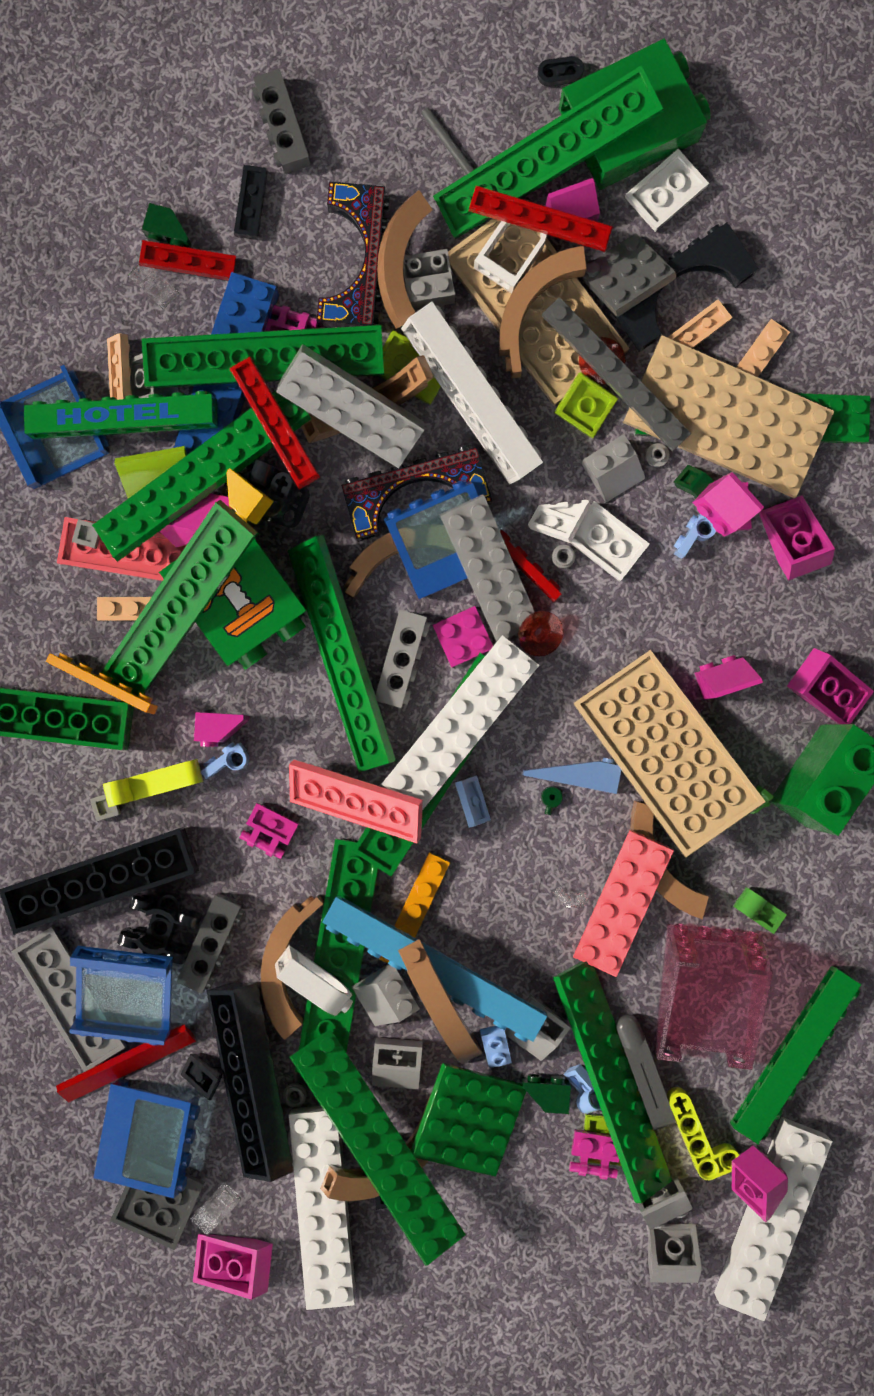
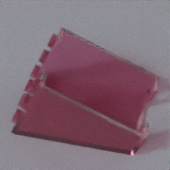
(712, 993)

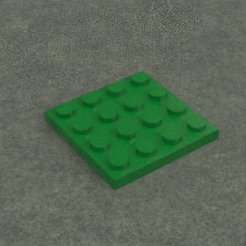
(468, 1120)

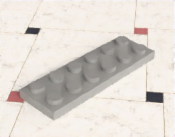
(488, 566)
(48, 969)

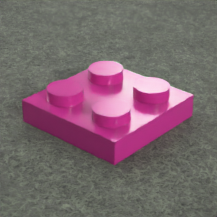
(463, 636)

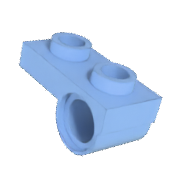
(685, 542)
(214, 765)
(495, 1046)
(580, 1080)

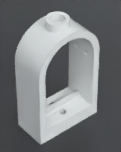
(498, 273)
(313, 982)

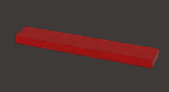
(540, 218)
(274, 423)
(124, 1064)

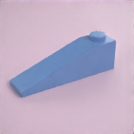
(592, 775)

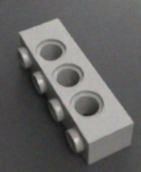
(405, 622)

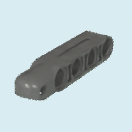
(645, 1072)

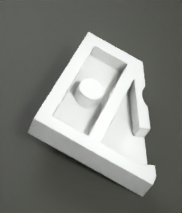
(560, 519)

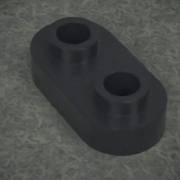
(559, 68)

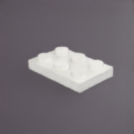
(666, 190)
(608, 542)

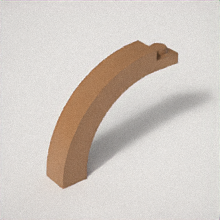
(392, 256)
(547, 273)
(398, 389)
(368, 561)
(671, 889)
(274, 991)
(438, 1003)
(353, 1183)

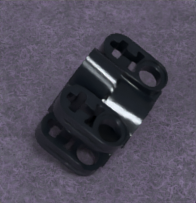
(279, 488)
(136, 938)

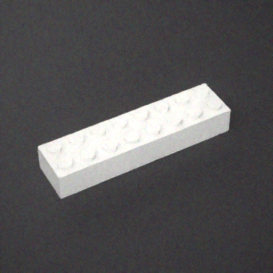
(471, 393)
(462, 722)
(321, 1220)
(762, 1246)

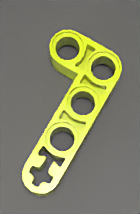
(152, 783)
(695, 1132)

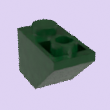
(163, 226)
(549, 1094)

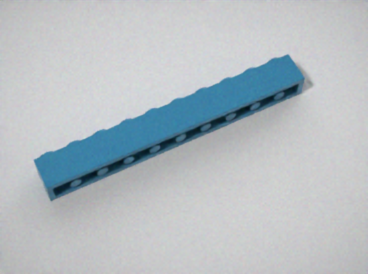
(459, 981)

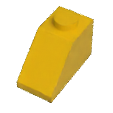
(246, 498)

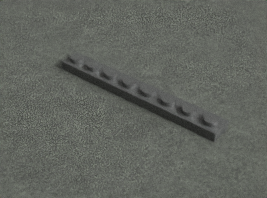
(616, 374)

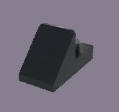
(202, 1076)

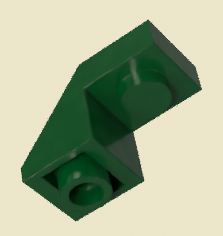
(692, 481)

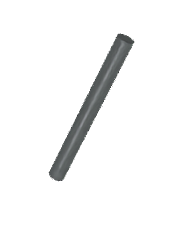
(447, 141)

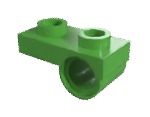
(759, 910)

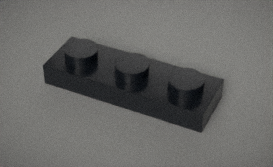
(250, 202)

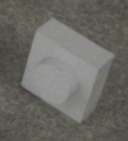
(85, 534)
(101, 808)

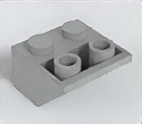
(428, 279)
(549, 1036)
(396, 1063)

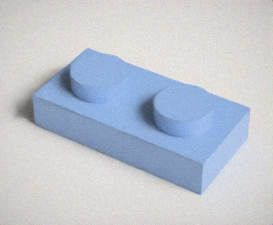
(472, 801)

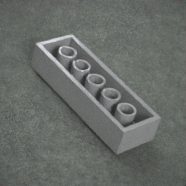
(350, 406)

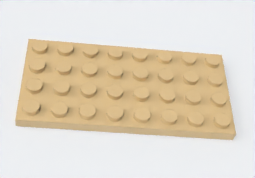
(541, 347)
(735, 416)
(669, 753)

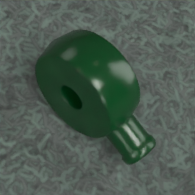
(550, 804)

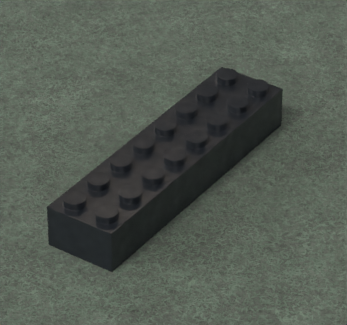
(98, 880)
(250, 1081)

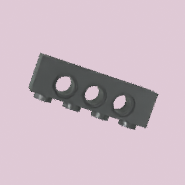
(272, 86)
(190, 974)

